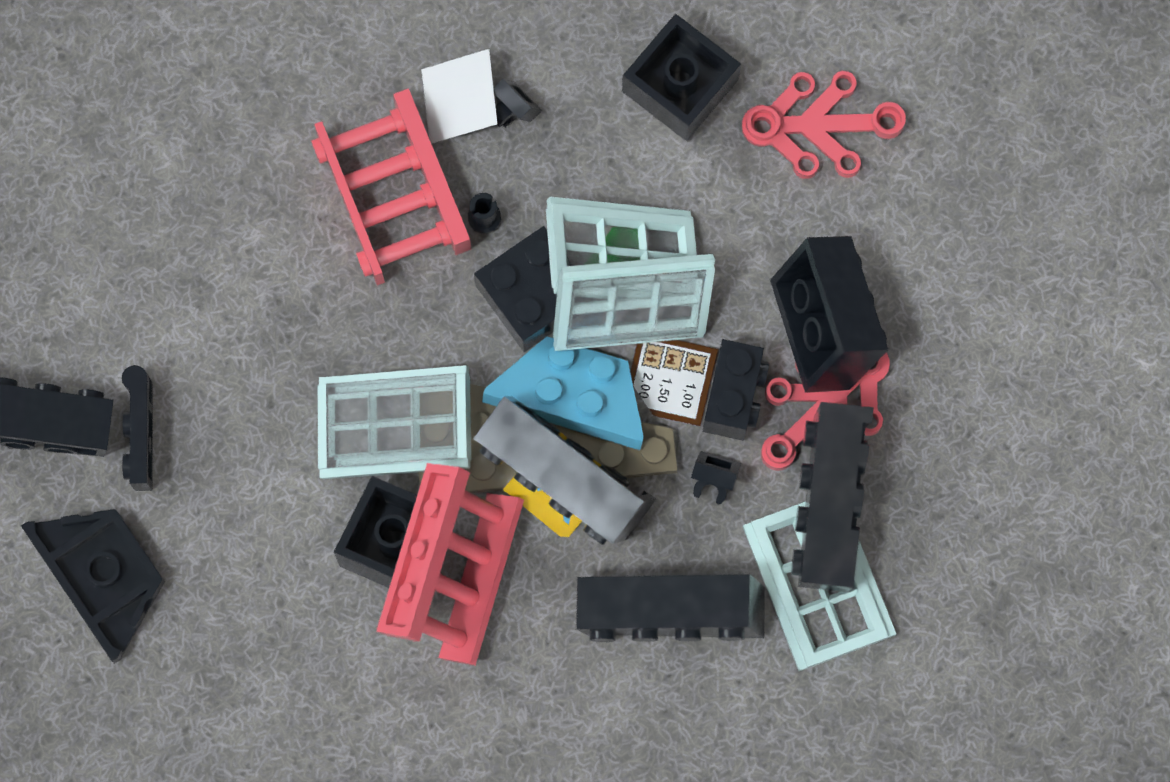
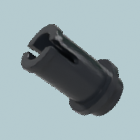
(484, 222)

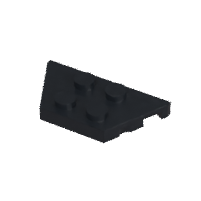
(100, 572)

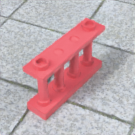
(417, 156)
(422, 559)

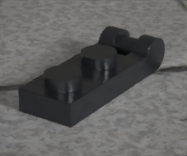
(138, 425)

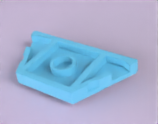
(574, 391)

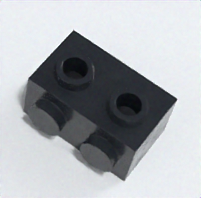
(733, 390)

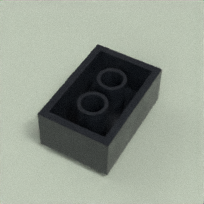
(828, 314)

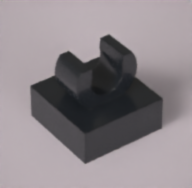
(513, 104)
(715, 471)

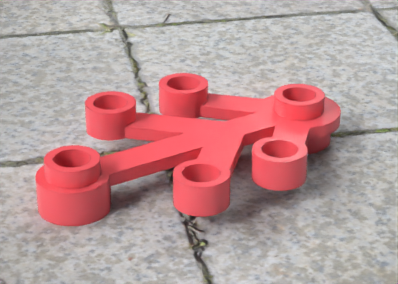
(816, 125)
(796, 393)

